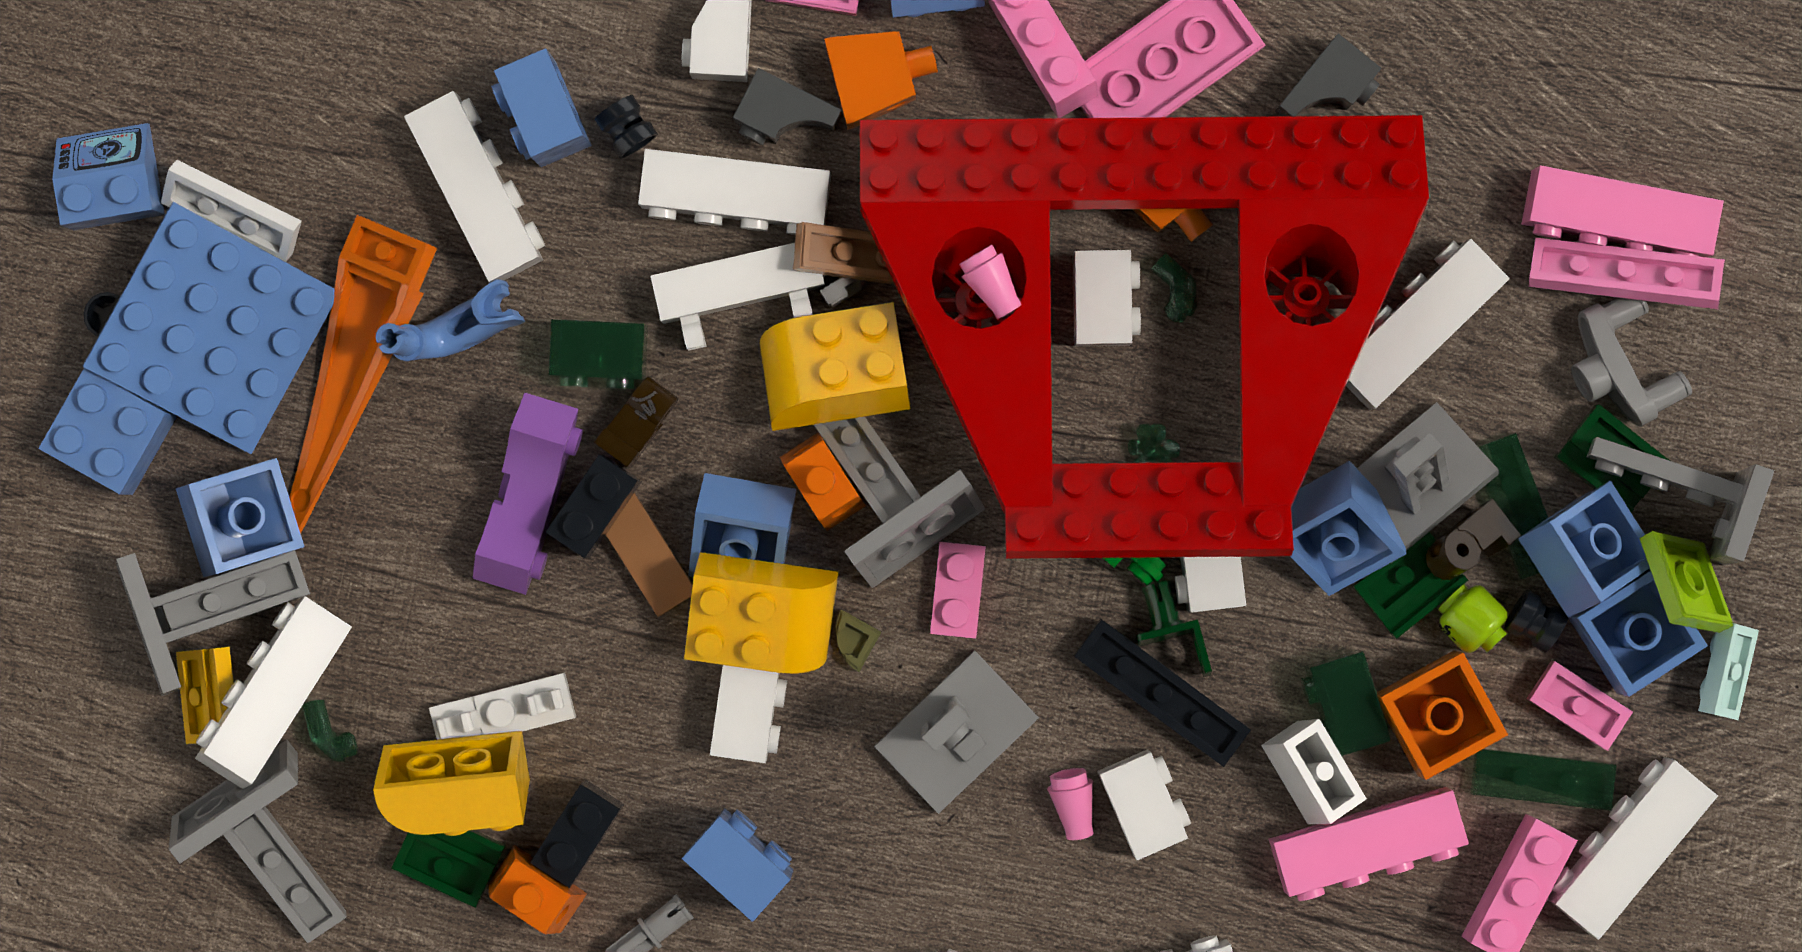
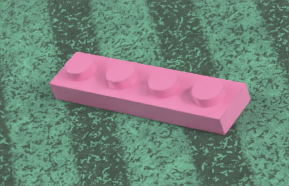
(1626, 273)

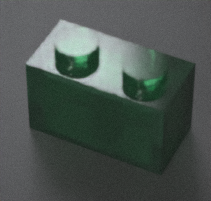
(598, 351)
(1346, 701)

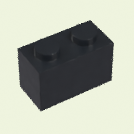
(593, 506)
(577, 833)

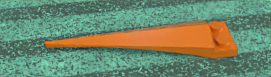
(373, 286)

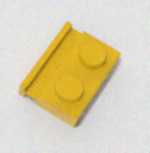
(204, 682)

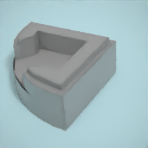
(842, 290)

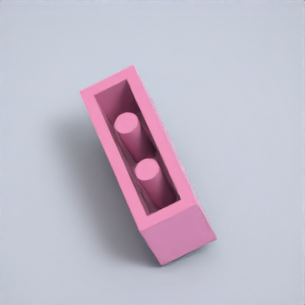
(1047, 53)
(1519, 887)

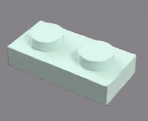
(1728, 671)

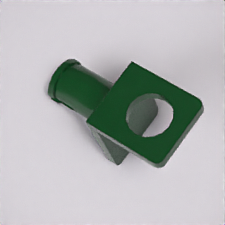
(1168, 625)

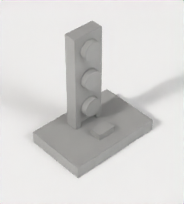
(1427, 473)
(1742, 497)
(908, 520)
(205, 605)
(956, 731)
(261, 842)

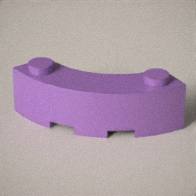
(532, 479)

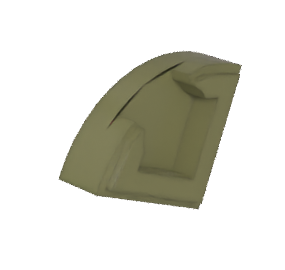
(855, 639)

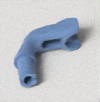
(453, 330)

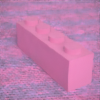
(1620, 213)
(1369, 842)

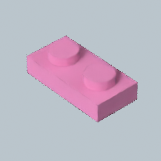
(957, 590)
(1579, 705)

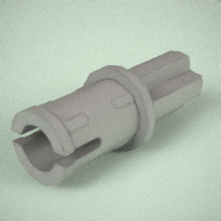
(654, 928)

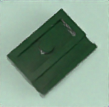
(1605, 426)
(1406, 589)
(451, 864)

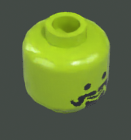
(1473, 619)

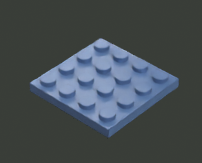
(211, 328)

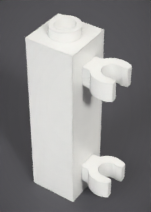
(731, 284)

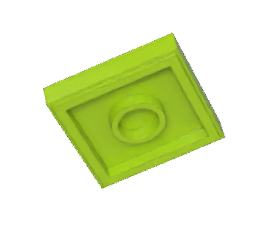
(1686, 582)

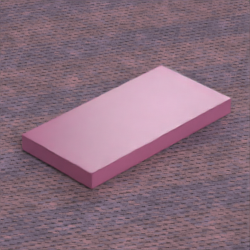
(1170, 58)

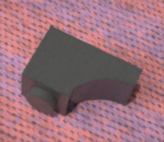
(1337, 77)
(776, 107)

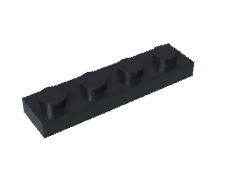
(1162, 692)

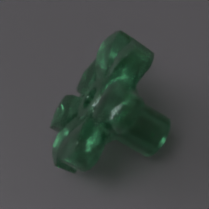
(1152, 445)

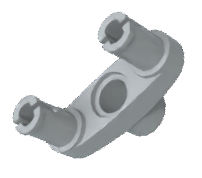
(1609, 370)

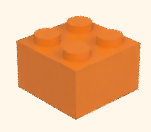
(1440, 714)

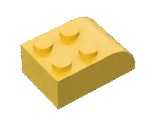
(834, 367)
(760, 614)
(454, 784)

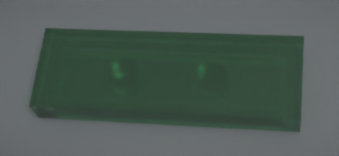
(1515, 495)
(1543, 779)

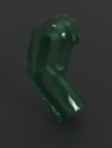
(1182, 288)
(324, 737)

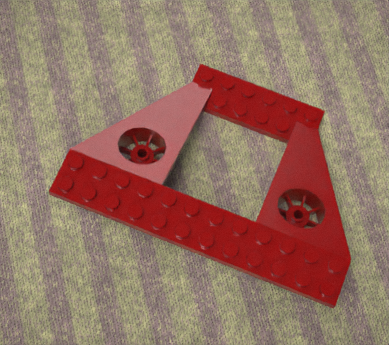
(1310, 200)

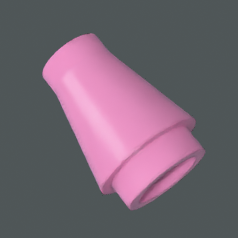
(991, 281)
(1073, 801)

